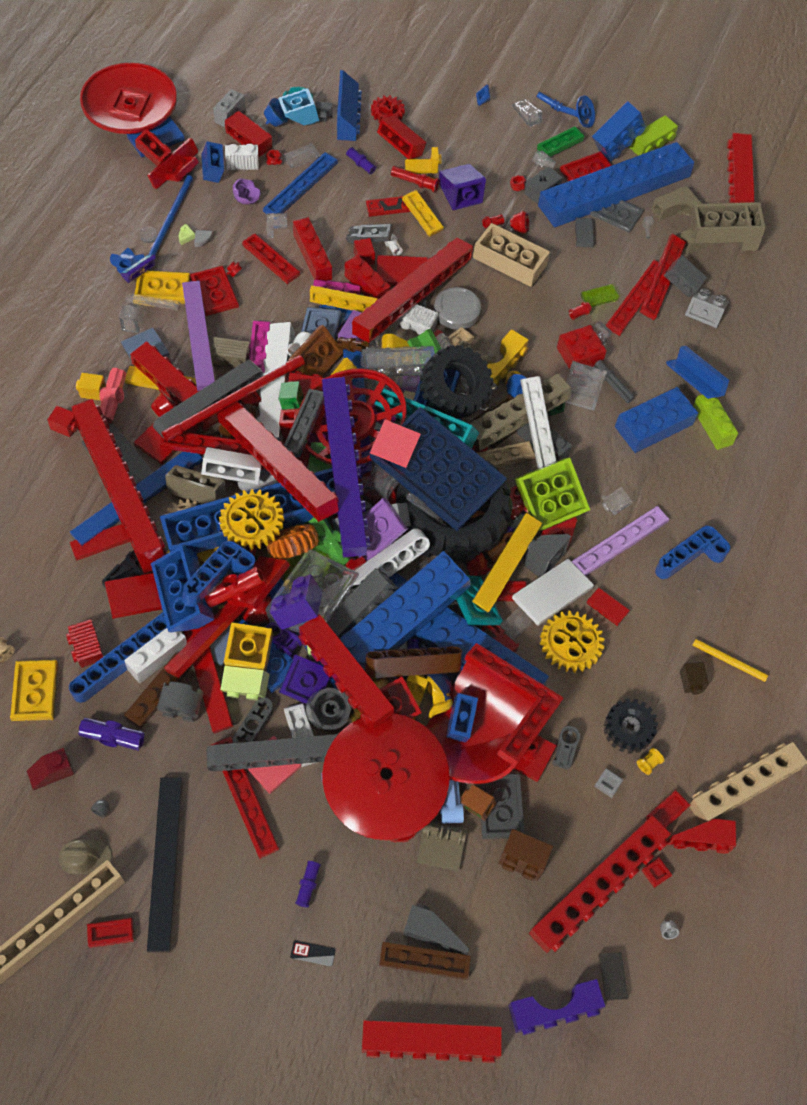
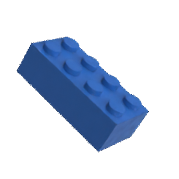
(656, 419)

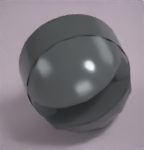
(100, 808)

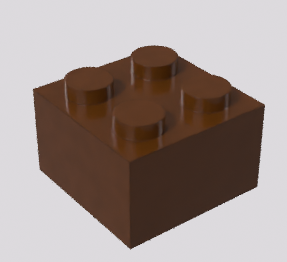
(525, 855)

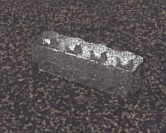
(396, 361)

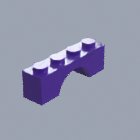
(529, 1014)

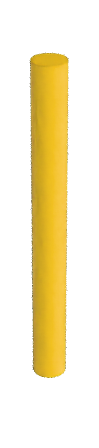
(730, 660)

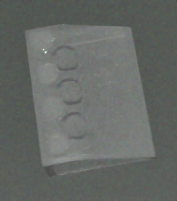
(330, 576)

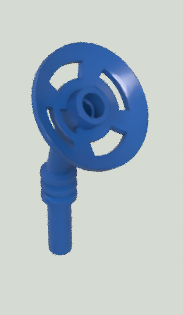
(581, 111)

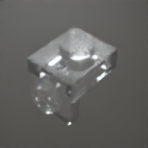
(616, 501)

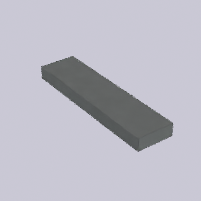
(304, 422)

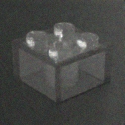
(585, 385)

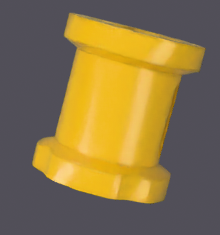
(650, 761)

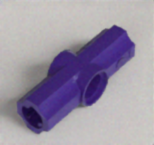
(111, 733)

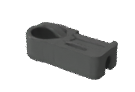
(566, 751)

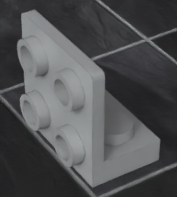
(707, 307)

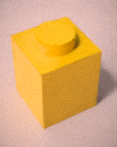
(90, 386)

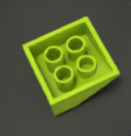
(552, 493)

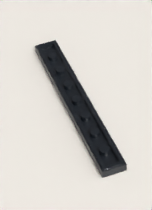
(164, 866)

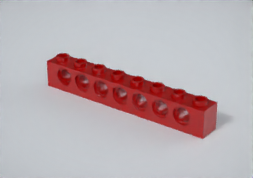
(542, 931)

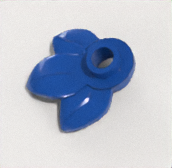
(125, 259)

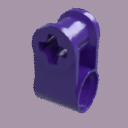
(285, 640)

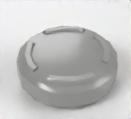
(457, 308)

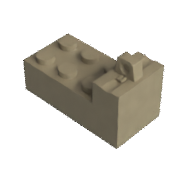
(728, 223)

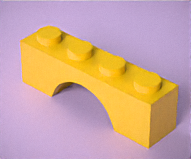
(512, 348)

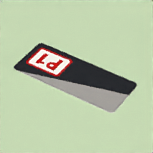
(312, 953)

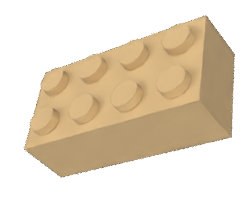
(511, 254)

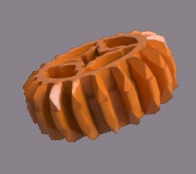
(293, 541)

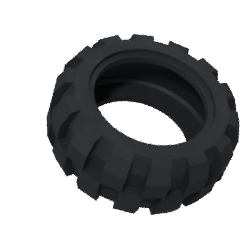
(469, 539)

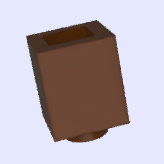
(478, 802)

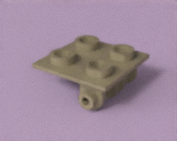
(441, 846)

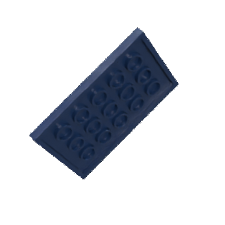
(444, 472)

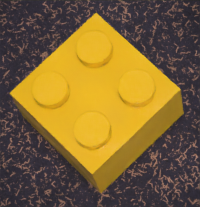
(248, 646)

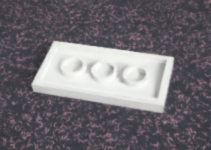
(552, 592)

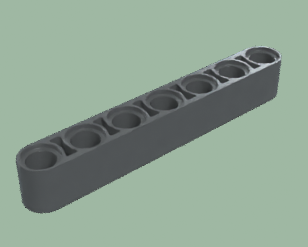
(219, 389)
(268, 753)

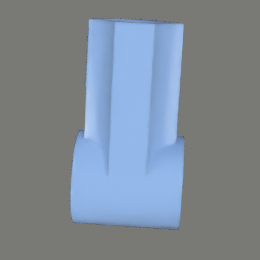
(452, 809)

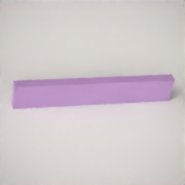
(621, 541)

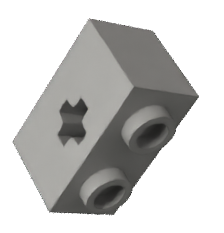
(227, 106)

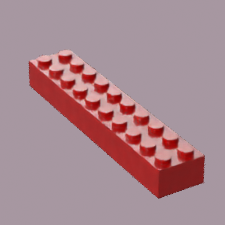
(119, 484)

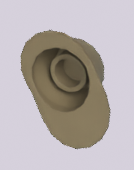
(83, 856)

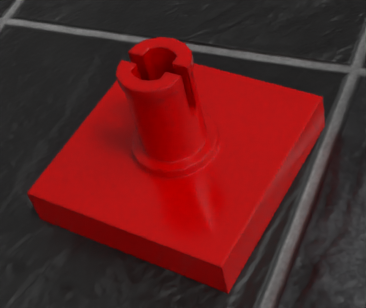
(535, 758)

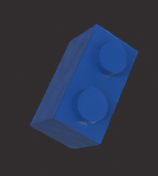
(212, 162)
(462, 717)

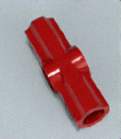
(235, 587)

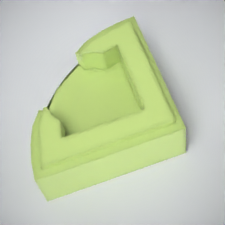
(186, 234)

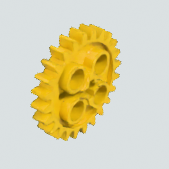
(264, 508)
(560, 652)

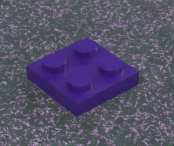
(303, 679)

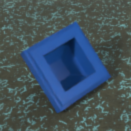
(483, 95)

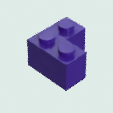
(299, 605)

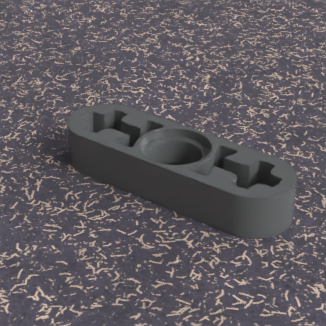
(240, 734)

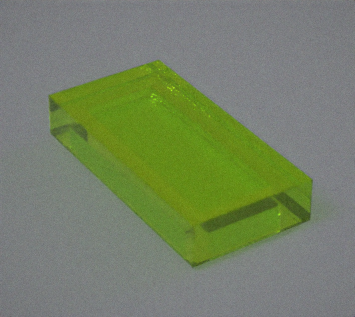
(600, 295)

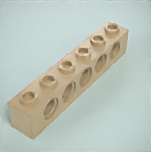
(792, 763)

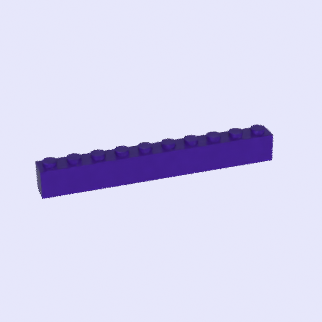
(344, 467)

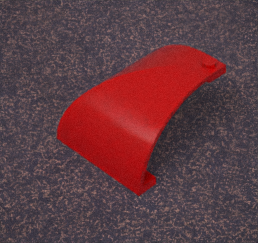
(506, 718)

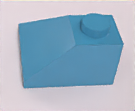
(299, 107)

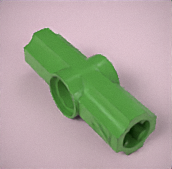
(329, 541)

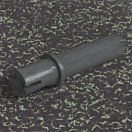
(615, 383)

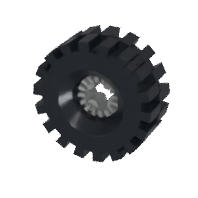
(635, 715)

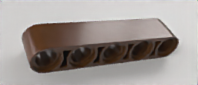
(413, 661)

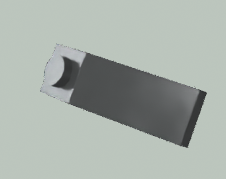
(430, 929)

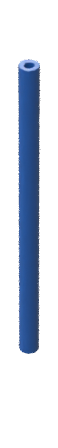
(171, 215)

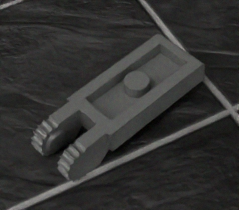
(375, 232)

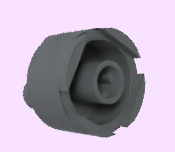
(180, 701)
(338, 713)

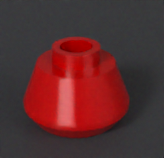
(520, 222)

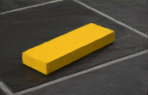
(422, 213)

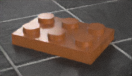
(318, 352)

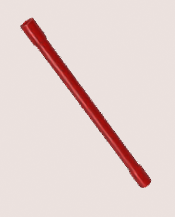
(179, 428)

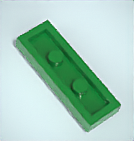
(561, 141)

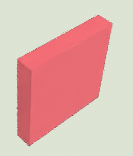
(395, 443)
(273, 776)

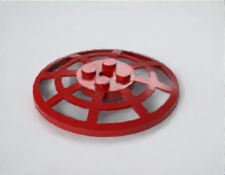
(360, 410)

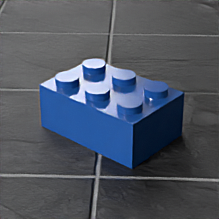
(619, 131)

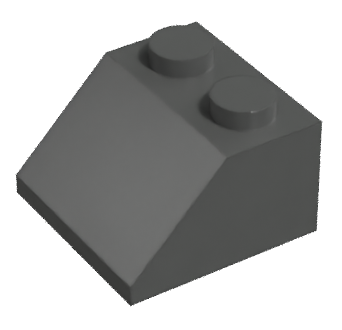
(546, 553)

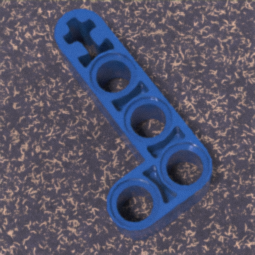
(688, 554)
(214, 575)

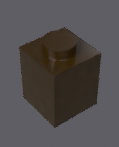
(694, 677)

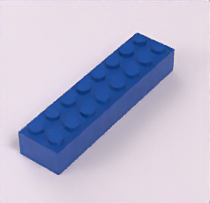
(408, 609)

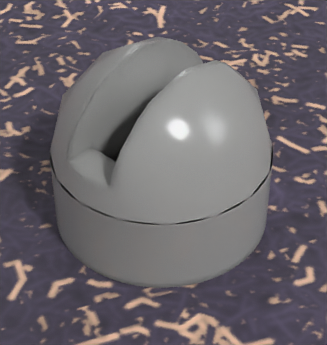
(669, 934)

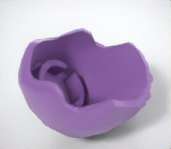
(245, 191)

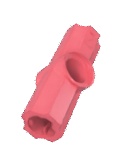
(112, 394)

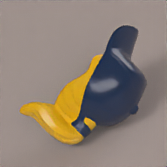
(439, 687)

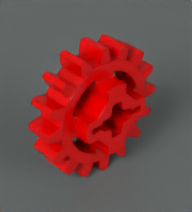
(387, 107)

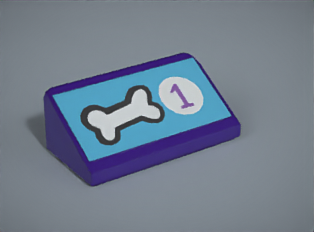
(138, 268)

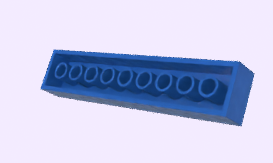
(615, 183)
(200, 525)
(453, 630)

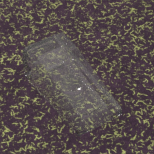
(528, 112)

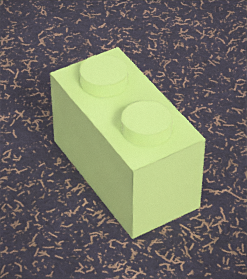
(244, 682)

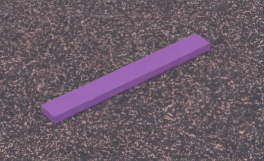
(198, 334)

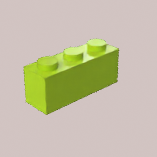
(654, 136)
(715, 421)

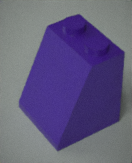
(462, 186)

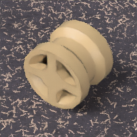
(6, 650)

